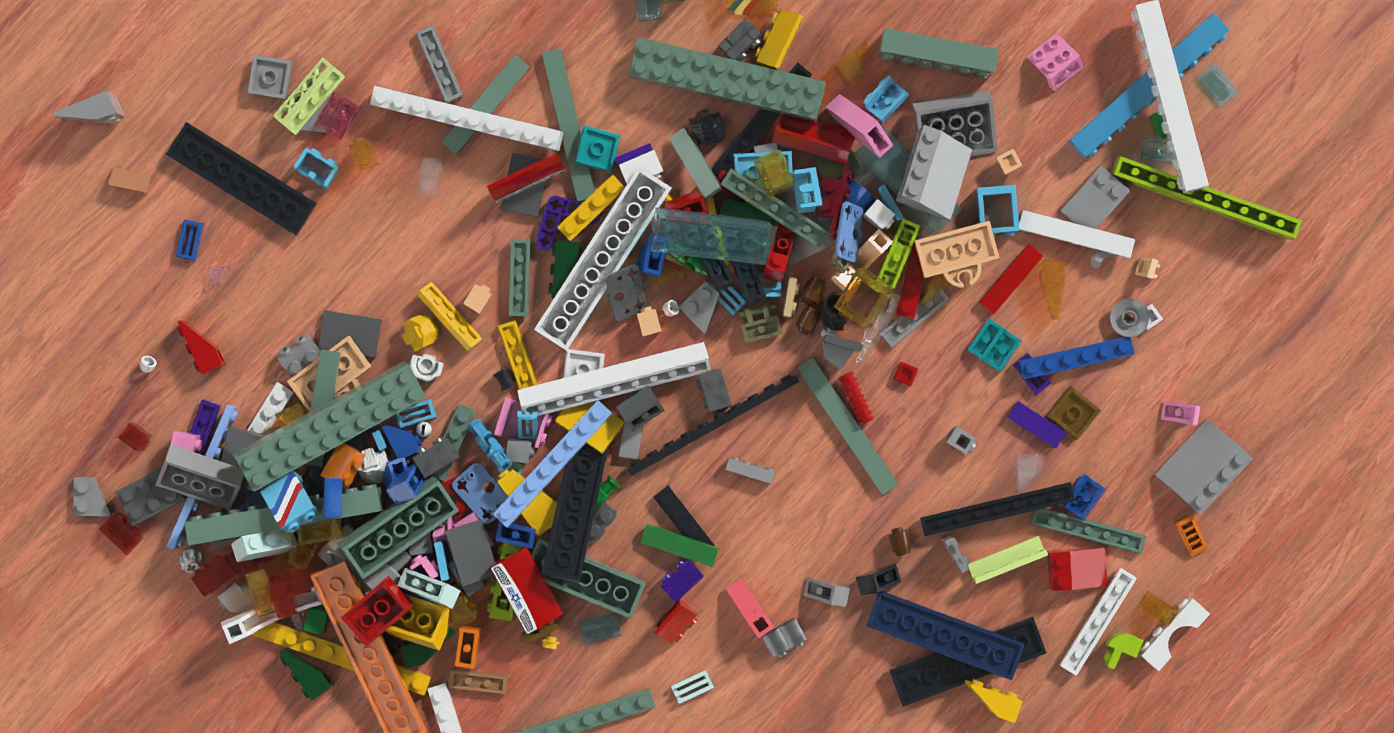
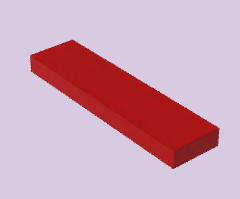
(1011, 279)

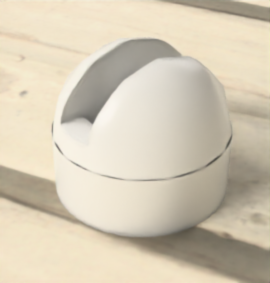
(675, 308)
(147, 364)
(428, 429)

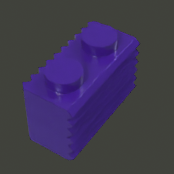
(681, 580)

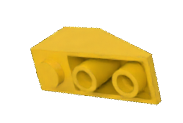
(998, 703)

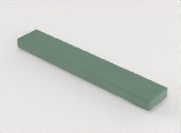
(488, 101)
(774, 208)
(325, 386)
(1088, 530)

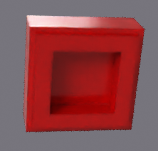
(905, 374)

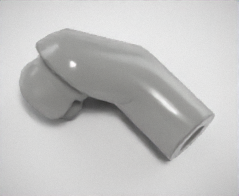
(1098, 257)

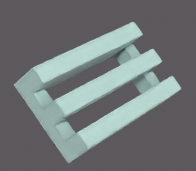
(707, 680)

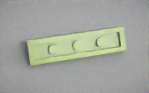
(311, 97)
(1006, 559)

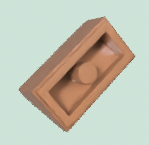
(130, 180)

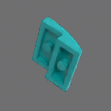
(994, 345)

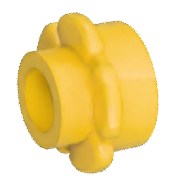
(549, 642)

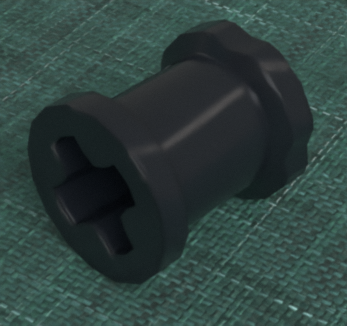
(504, 379)

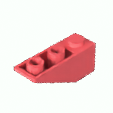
(750, 608)

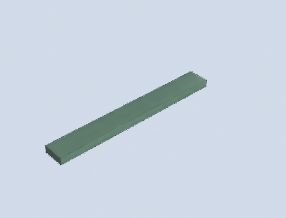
(567, 121)
(847, 426)

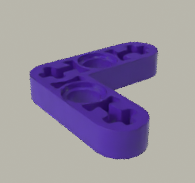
(556, 214)

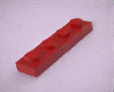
(911, 287)

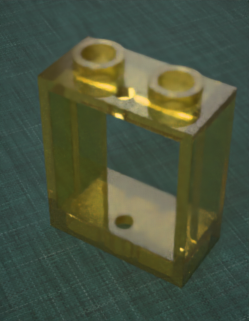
(875, 283)

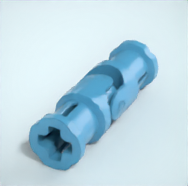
(490, 445)

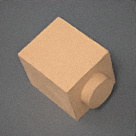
(478, 298)
(648, 321)

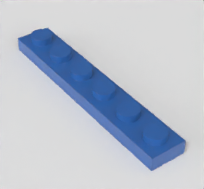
(1076, 357)

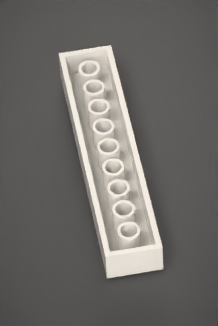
(603, 257)

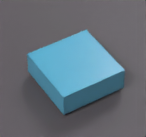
(380, 440)

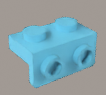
(885, 99)

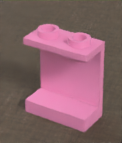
(508, 424)

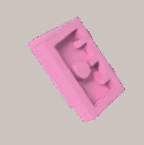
(1056, 61)

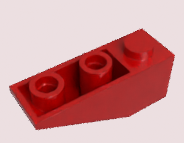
(779, 254)
(205, 353)

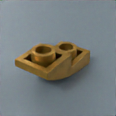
(543, 631)

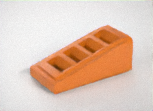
(1183, 521)

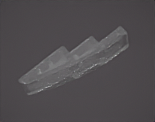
(874, 334)

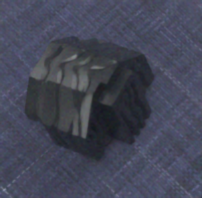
(707, 127)
(830, 315)

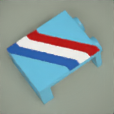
(289, 502)

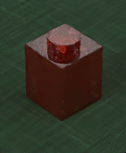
(135, 437)

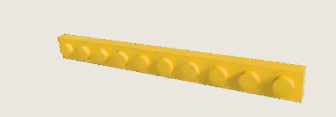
(330, 652)

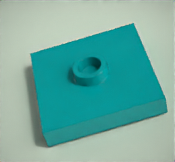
(597, 149)

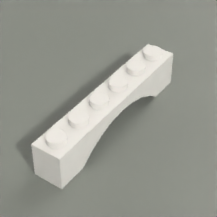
(248, 622)

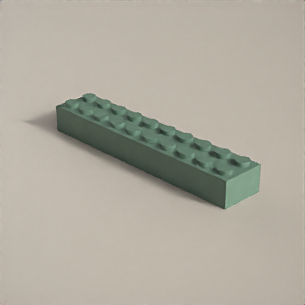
(727, 79)
(329, 426)
(261, 519)

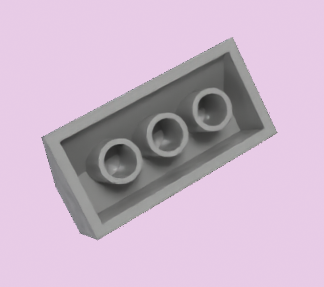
(200, 477)
(332, 554)

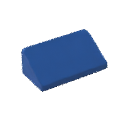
(332, 498)

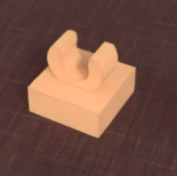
(1008, 161)
(1146, 267)

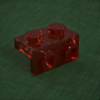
(122, 533)

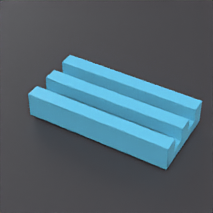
(889, 202)
(731, 300)
(431, 409)
(527, 417)

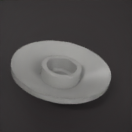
(1122, 325)

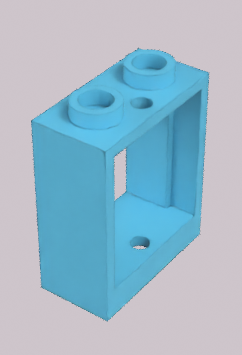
(998, 190)

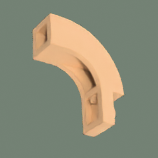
(866, 256)

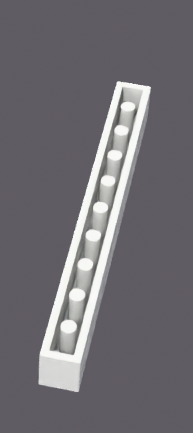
(1170, 96)
(466, 118)
(615, 380)

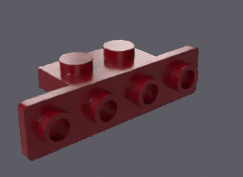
(833, 195)

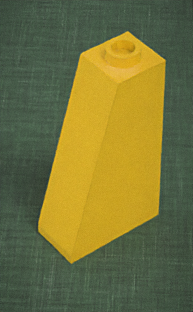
(540, 511)

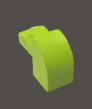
(1120, 643)

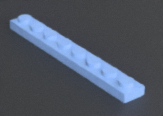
(214, 451)
(552, 464)

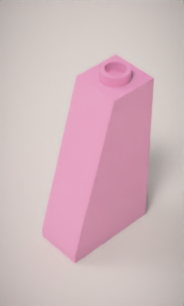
(860, 125)

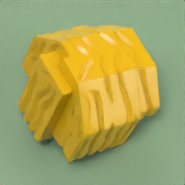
(420, 332)

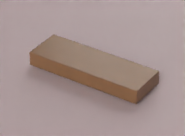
(478, 681)

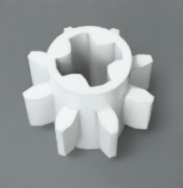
(191, 560)

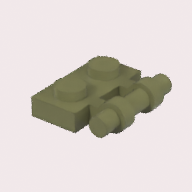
(762, 328)

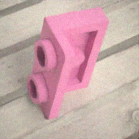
(431, 566)

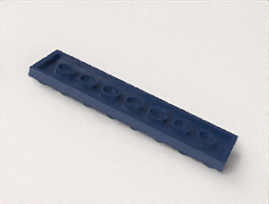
(945, 635)

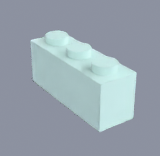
(263, 544)
(428, 588)

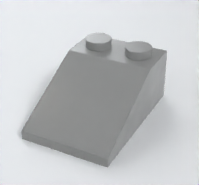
(97, 109)
(1095, 199)

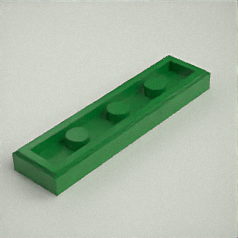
(680, 545)

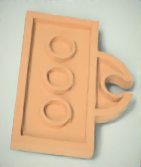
(957, 253)
(351, 366)

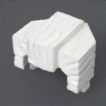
(426, 367)
(373, 466)

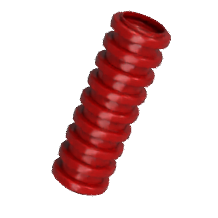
(856, 398)

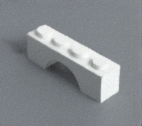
(1156, 650)

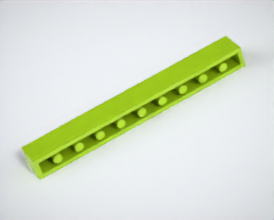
(1207, 199)

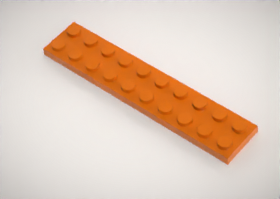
(371, 663)

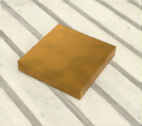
(1073, 412)

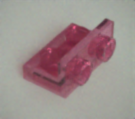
(337, 115)

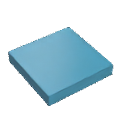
(443, 560)

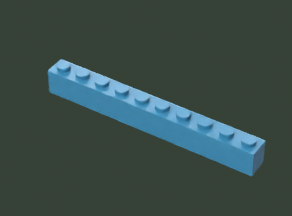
(1140, 92)

